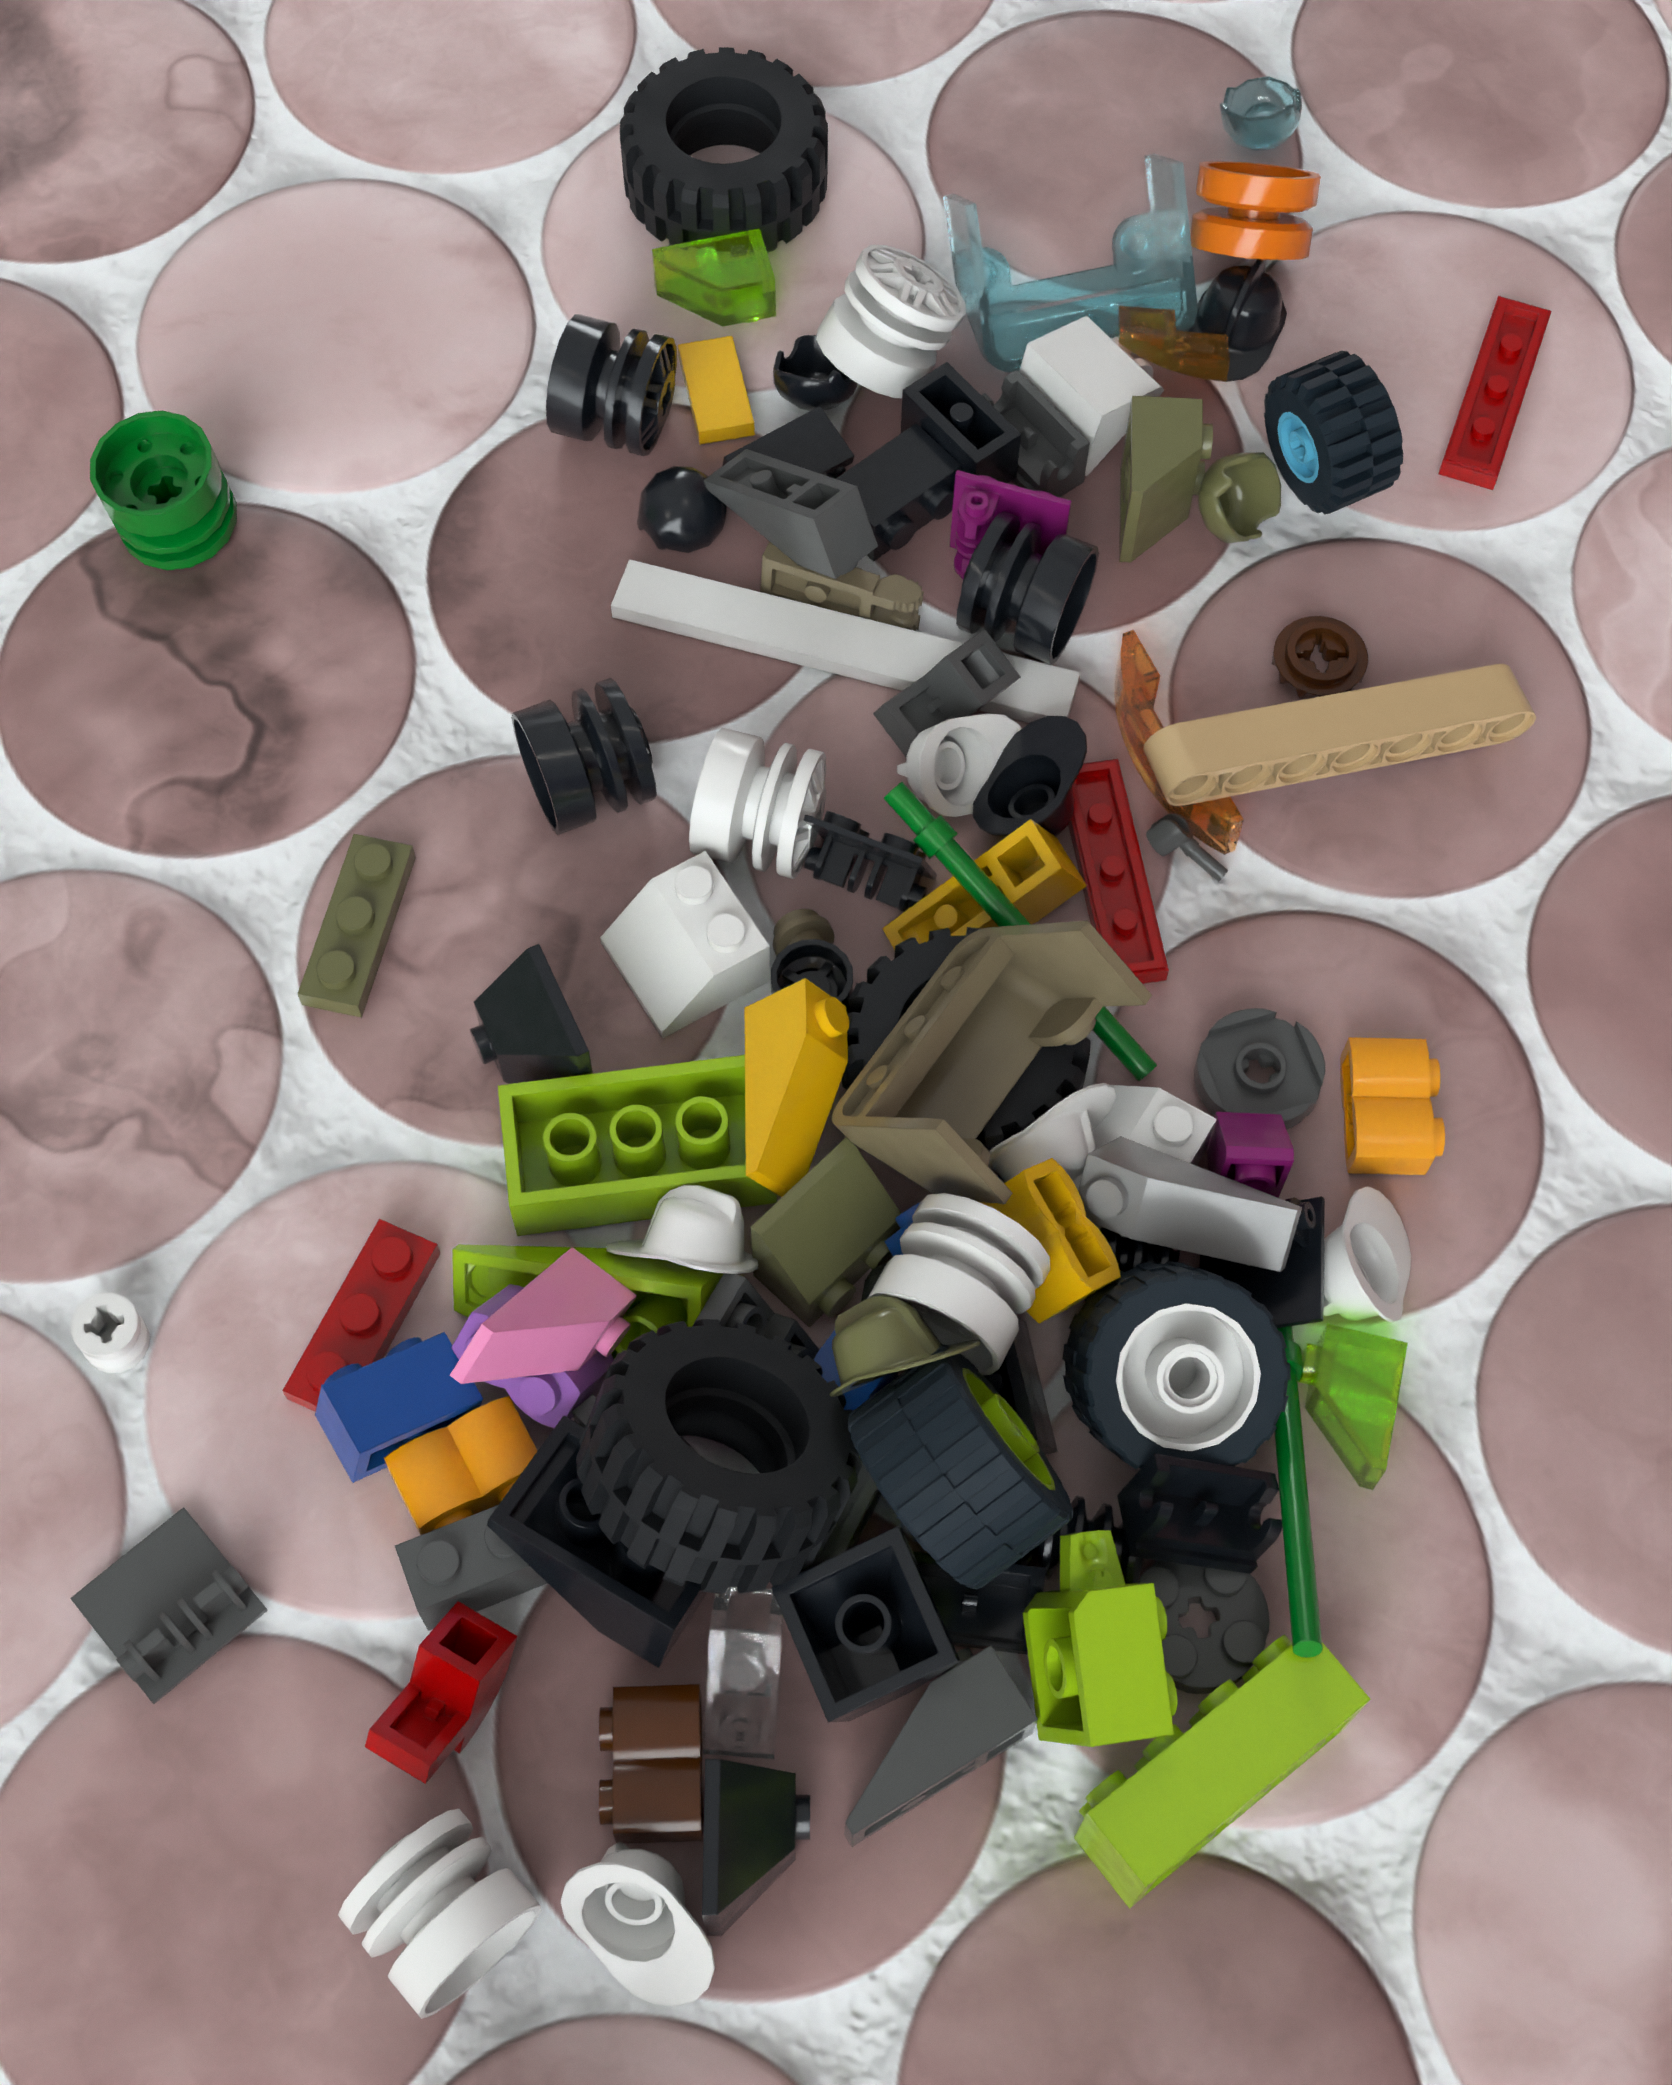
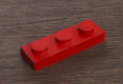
(365, 1309)

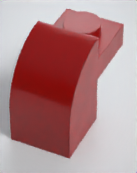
(447, 1695)

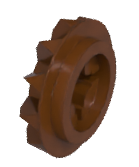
(1338, 645)

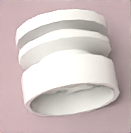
(890, 320)
(757, 803)
(967, 1274)
(429, 1900)

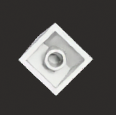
(1087, 382)

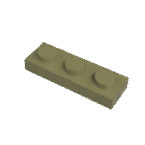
(357, 925)

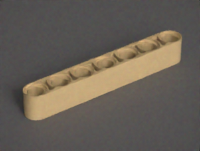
(1337, 734)

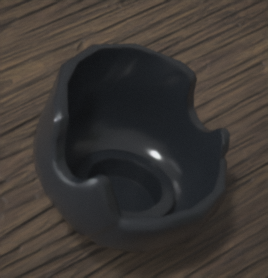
(810, 378)
(680, 510)

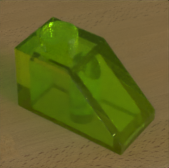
(718, 277)
(1355, 1396)

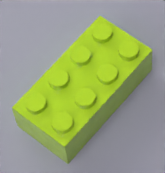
(621, 1140)
(1218, 1769)

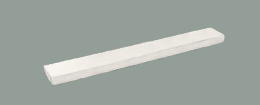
(820, 637)

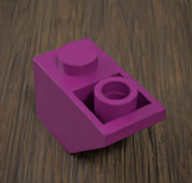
(1251, 1150)

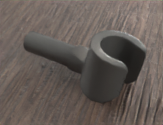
(1175, 832)

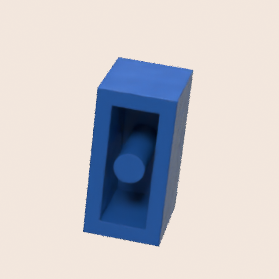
(392, 1402)

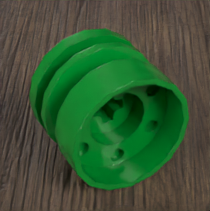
(164, 490)

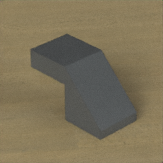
(950, 690)

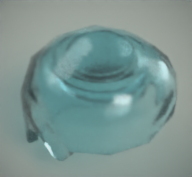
(1261, 112)

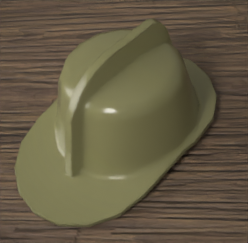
(884, 1338)

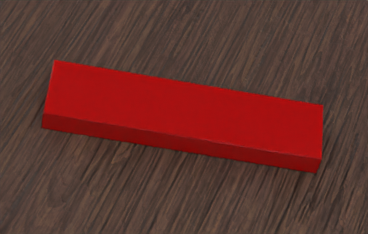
(1495, 393)
(1114, 870)

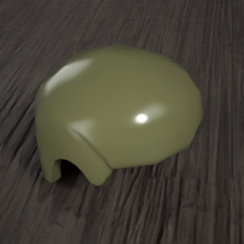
(1239, 496)

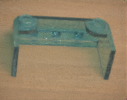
(1148, 271)

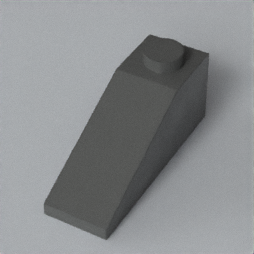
(798, 510)
(954, 1729)

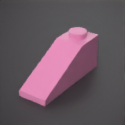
(550, 1324)

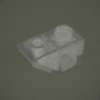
(744, 1674)

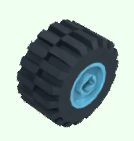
(1333, 432)

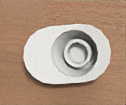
(955, 760)
(1058, 1134)
(695, 1231)
(1367, 1260)
(639, 1927)

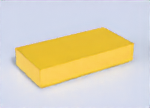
(716, 390)

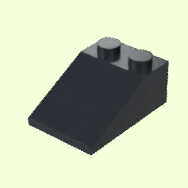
(562, 1542)

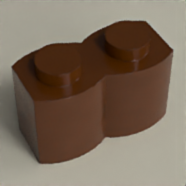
(655, 1764)

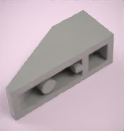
(1185, 1206)

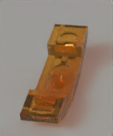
(1136, 686)

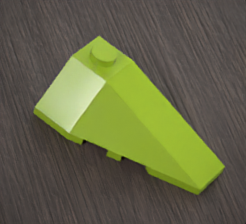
(663, 1288)

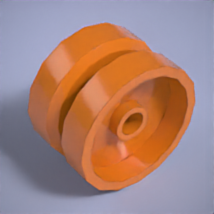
(1253, 219)

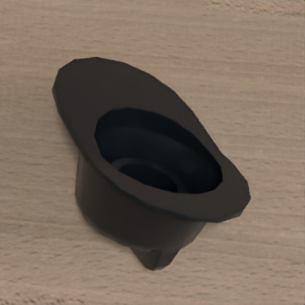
(1246, 308)
(1033, 778)

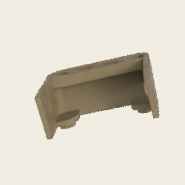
(970, 1043)

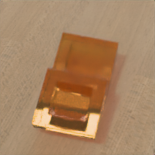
(1154, 337)

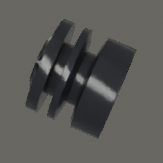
(611, 385)
(1017, 584)
(585, 755)

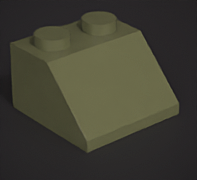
(1160, 469)
(825, 1235)

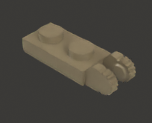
(856, 593)

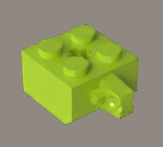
(1098, 1651)

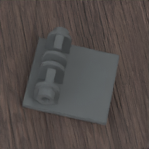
(168, 1605)

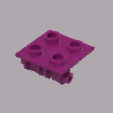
(980, 500)

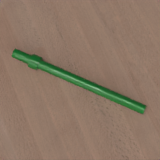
(937, 839)
(1296, 1514)

